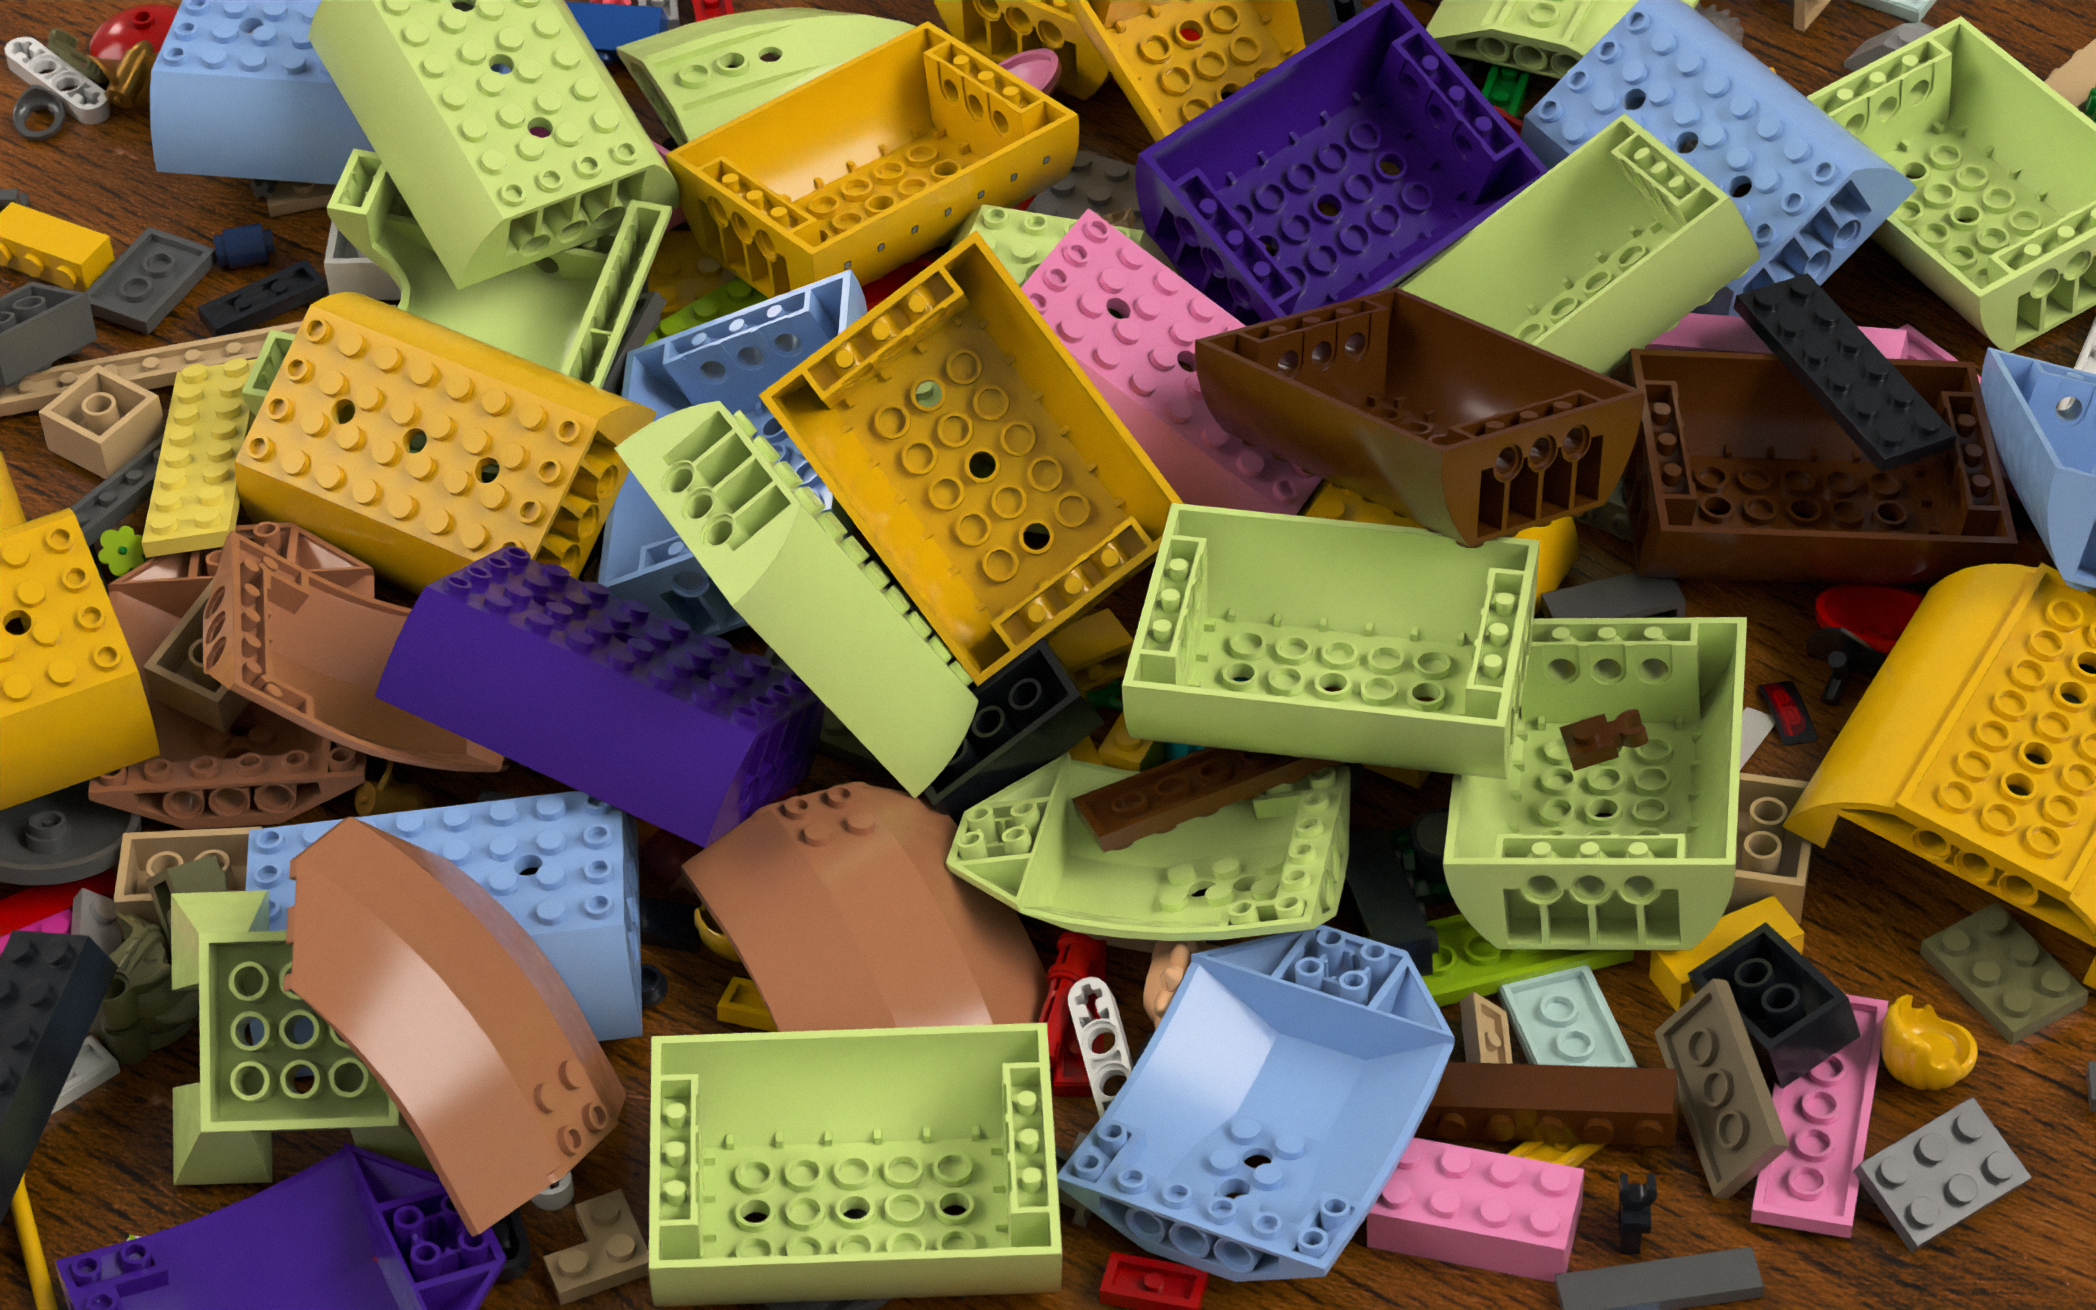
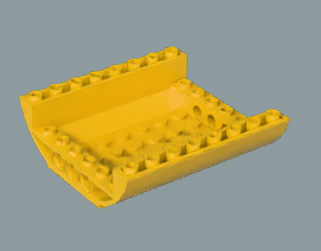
(1951, 729)

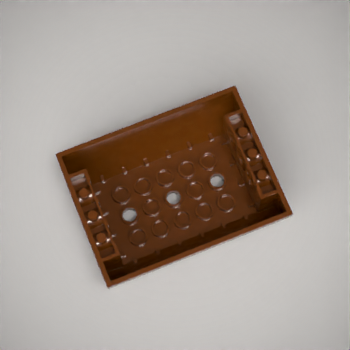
(1424, 413)
(1760, 447)

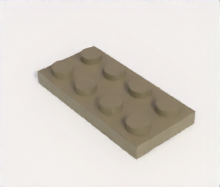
(1721, 1089)

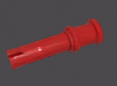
(1070, 967)

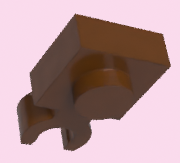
(1597, 740)

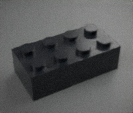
(1021, 723)

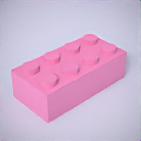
(1479, 1210)

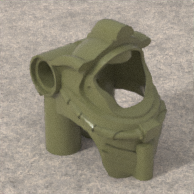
(139, 1006)

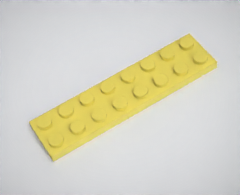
(195, 480)

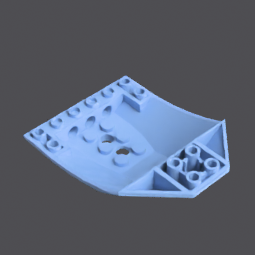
(1276, 1051)

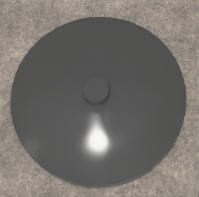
(61, 837)

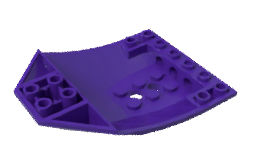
(303, 1249)

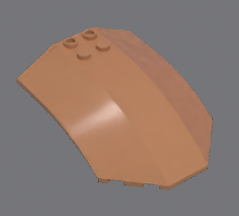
(319, 658)
(860, 922)
(449, 1016)

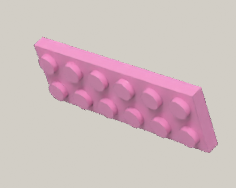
(1827, 1133)

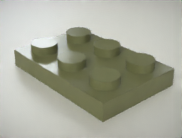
(2004, 973)

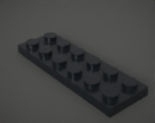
(1845, 372)

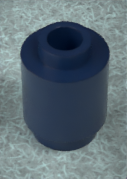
(244, 246)

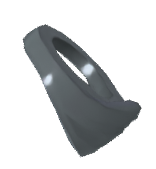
(33, 99)

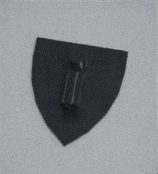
(1844, 654)

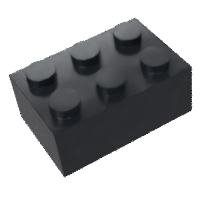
(1784, 1002)

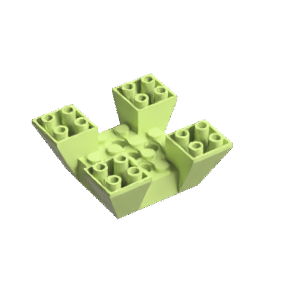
(249, 1091)

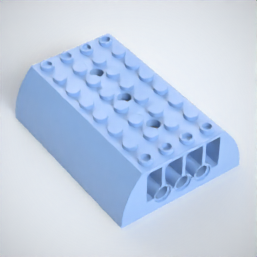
(1686, 80)
(252, 99)
(732, 364)
(2048, 453)
(574, 908)

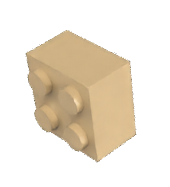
(102, 421)

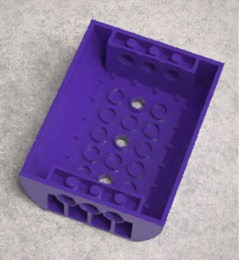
(1318, 136)
(603, 695)

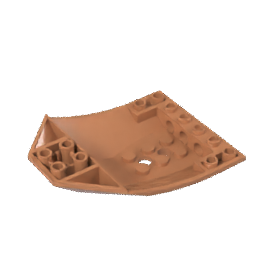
(208, 774)

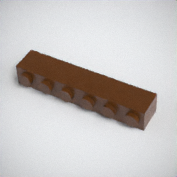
(1554, 1104)

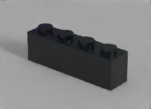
(1383, 898)

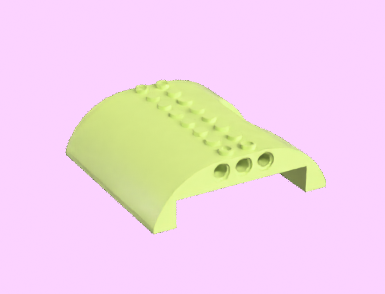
(551, 311)

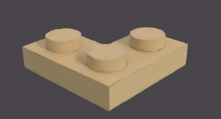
(609, 1258)

